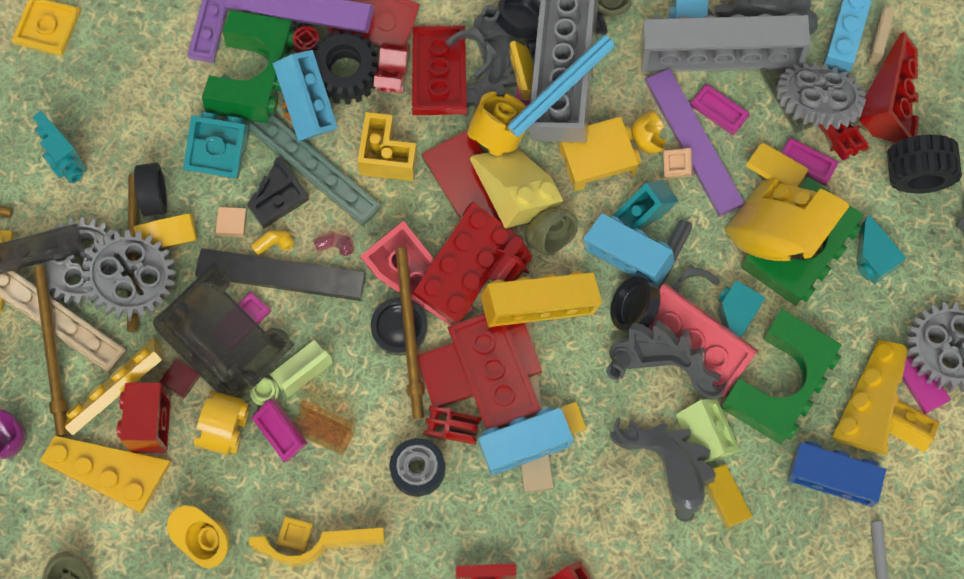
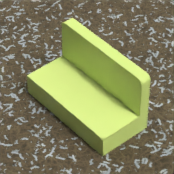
(301, 368)
(708, 428)

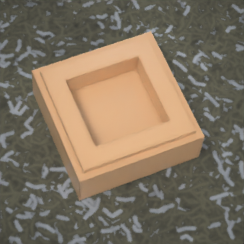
(678, 163)
(231, 222)

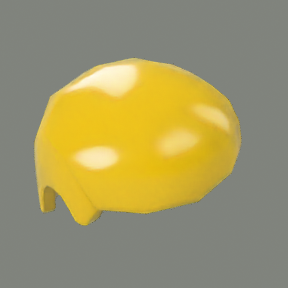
(646, 133)

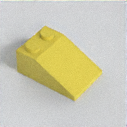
(516, 186)

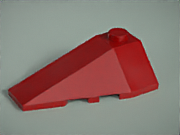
(890, 97)

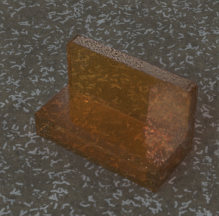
(324, 428)

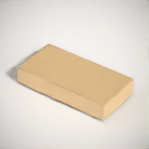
(880, 36)

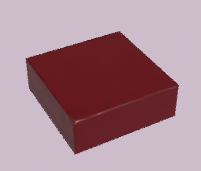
(180, 378)

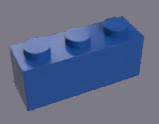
(837, 473)

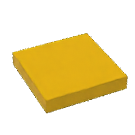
(46, 26)

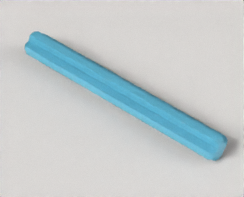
(561, 85)

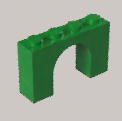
(254, 97)
(795, 278)
(814, 355)

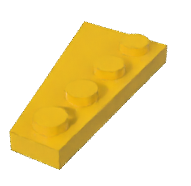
(106, 393)
(871, 406)
(110, 471)

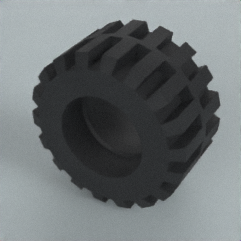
(351, 47)
(924, 164)

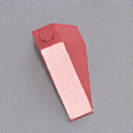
(383, 263)

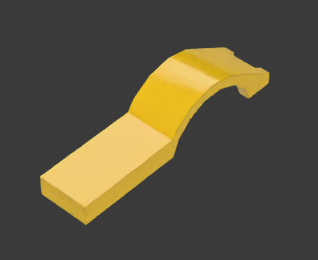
(328, 539)

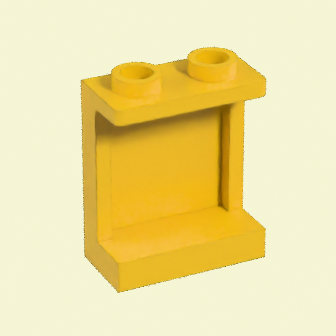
(602, 156)

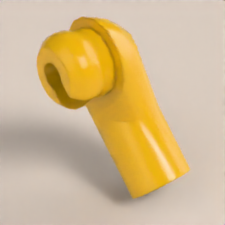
(271, 238)

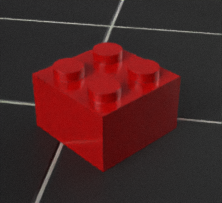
(144, 417)

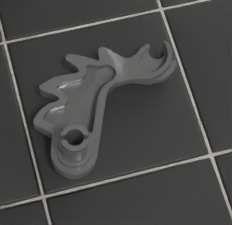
(771, 7)
(501, 71)
(663, 348)
(681, 462)

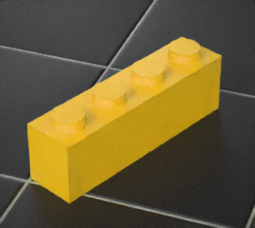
(540, 298)

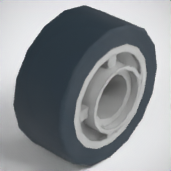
(417, 451)

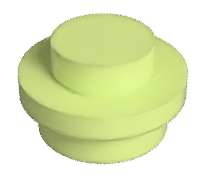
(264, 390)

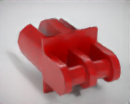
(845, 140)
(511, 261)
(455, 422)

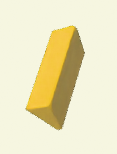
(523, 68)
(774, 164)
(913, 426)
(727, 498)

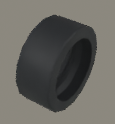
(150, 189)

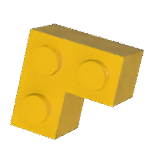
(381, 155)

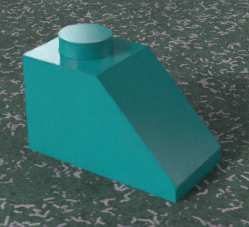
(647, 205)
(876, 252)
(739, 307)

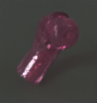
(335, 240)

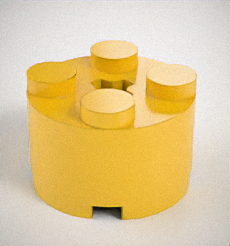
(491, 123)
(220, 423)

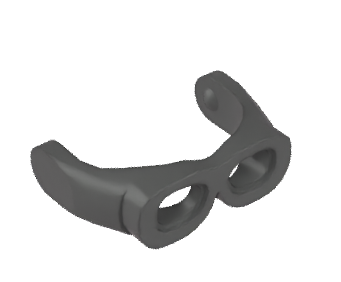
(474, 34)
(692, 271)

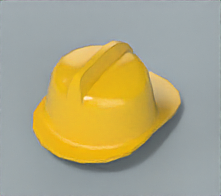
(199, 535)

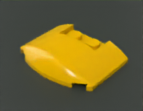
(784, 221)

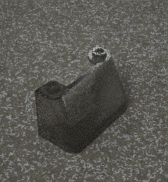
(220, 336)

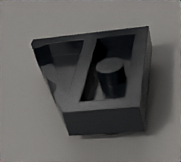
(277, 195)

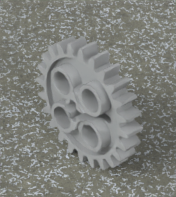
(820, 95)
(60, 272)
(106, 286)
(950, 345)

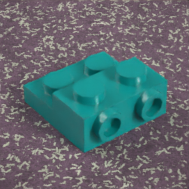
(216, 145)
(58, 151)

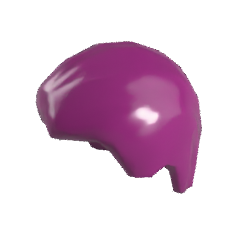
(12, 435)

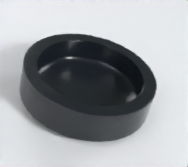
(519, 17)
(635, 302)
(388, 326)

